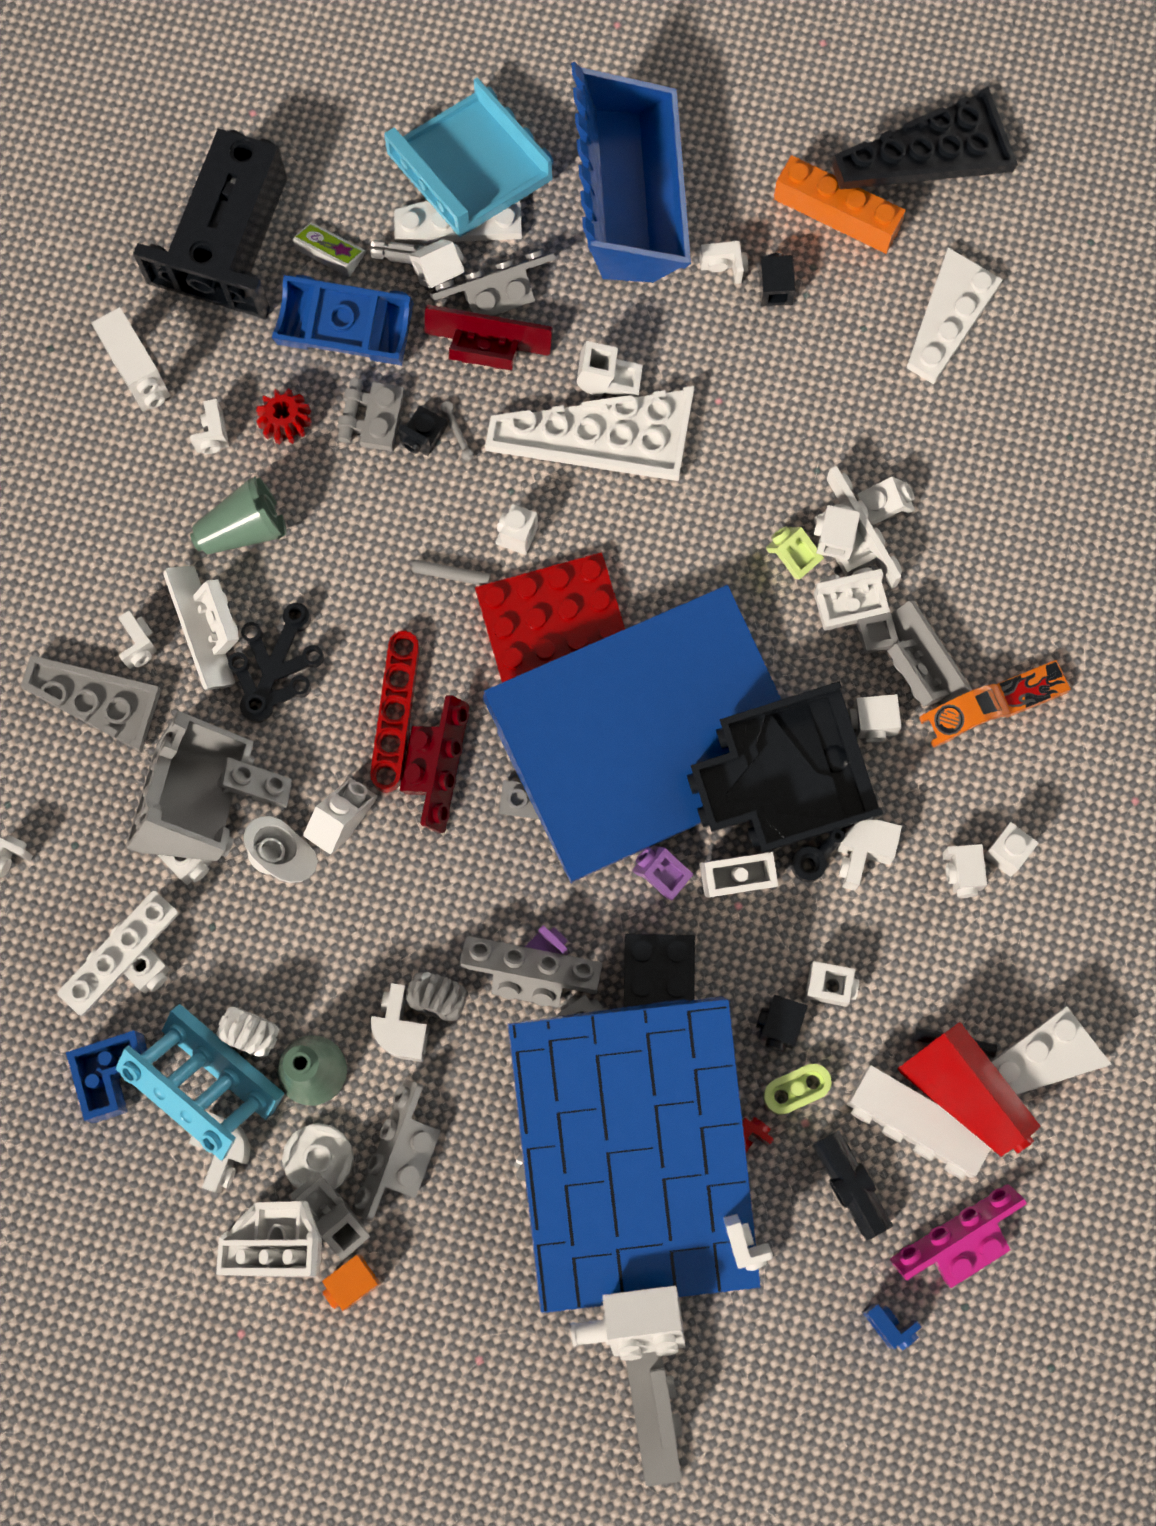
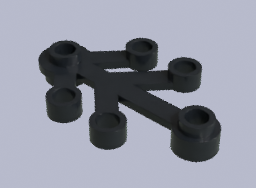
(274, 667)

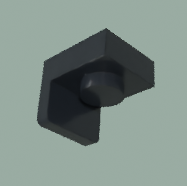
(422, 431)

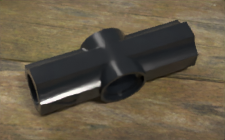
(852, 1185)

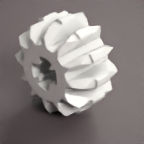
(247, 1032)

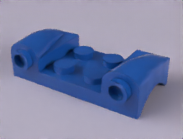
(343, 319)

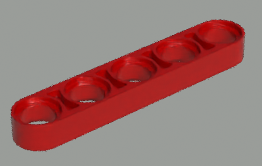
(397, 727)

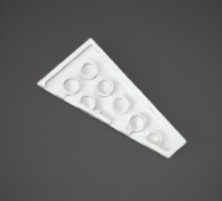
(610, 434)

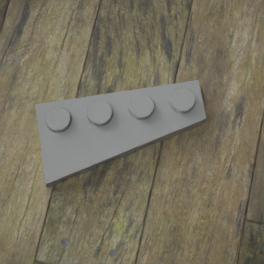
(102, 700)

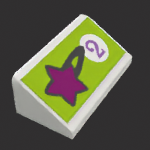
(328, 249)

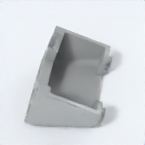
(180, 801)

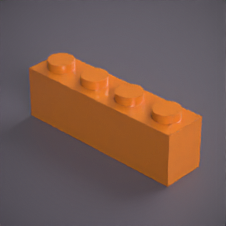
(846, 210)

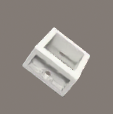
(131, 359)

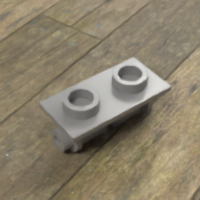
(255, 782)

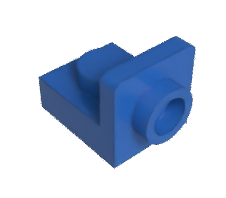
(885, 1325)

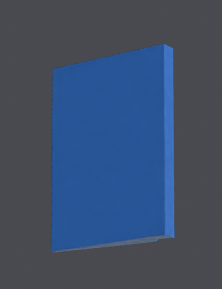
(619, 722)

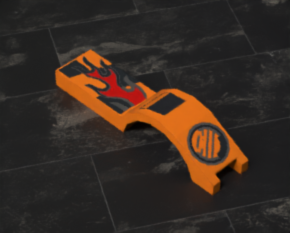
(996, 701)

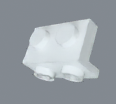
(850, 598)

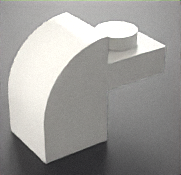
(604, 373)
(867, 840)
(395, 1036)
(221, 1172)

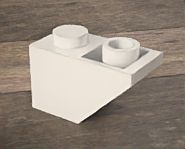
(339, 815)

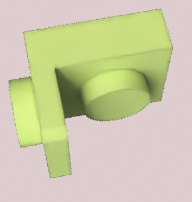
(795, 550)

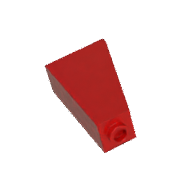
(972, 1090)

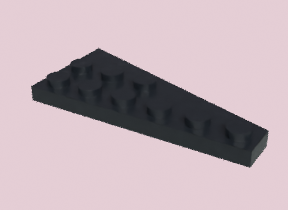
(937, 146)

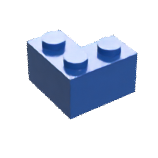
(96, 1077)

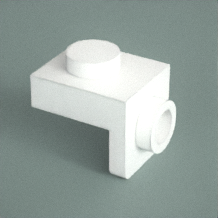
(887, 499)
(143, 648)

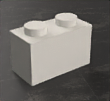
(738, 874)

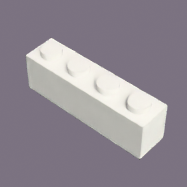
(919, 1121)

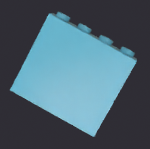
(471, 160)

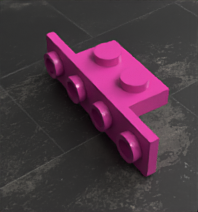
(964, 1242)

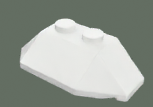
(272, 1242)

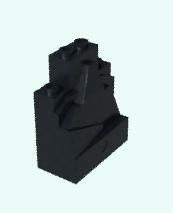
(787, 770)

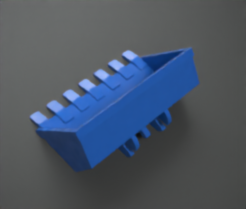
(631, 176)

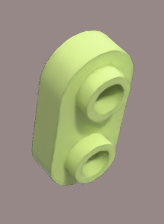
(796, 1089)

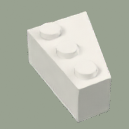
(1050, 1054)

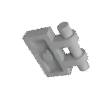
(381, 415)

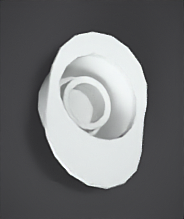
(279, 850)

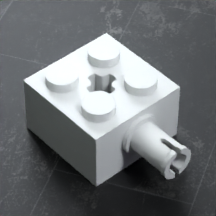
(636, 1324)

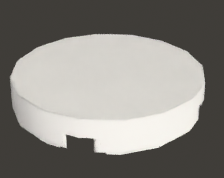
(319, 1150)

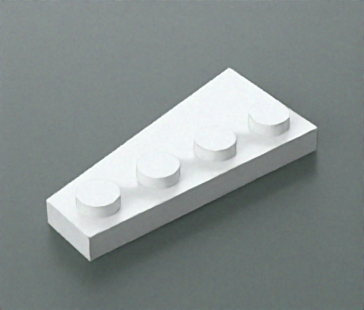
(424, 224)
(954, 307)

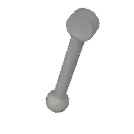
(448, 409)

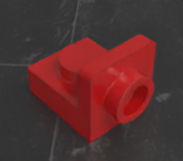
(758, 1130)

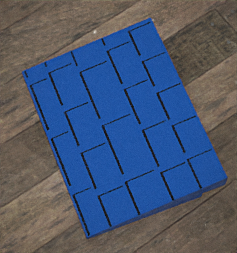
(632, 1150)

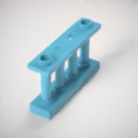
(217, 1058)

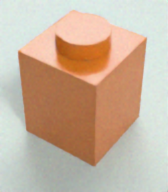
(350, 1283)

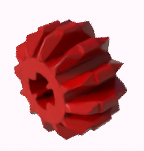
(280, 405)

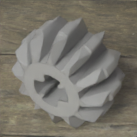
(436, 996)

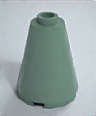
(240, 520)
(321, 1077)

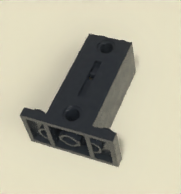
(222, 227)

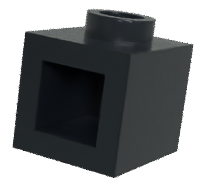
(781, 1023)

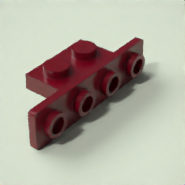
(486, 338)
(434, 762)

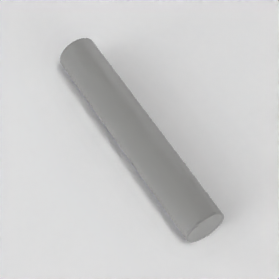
(450, 572)

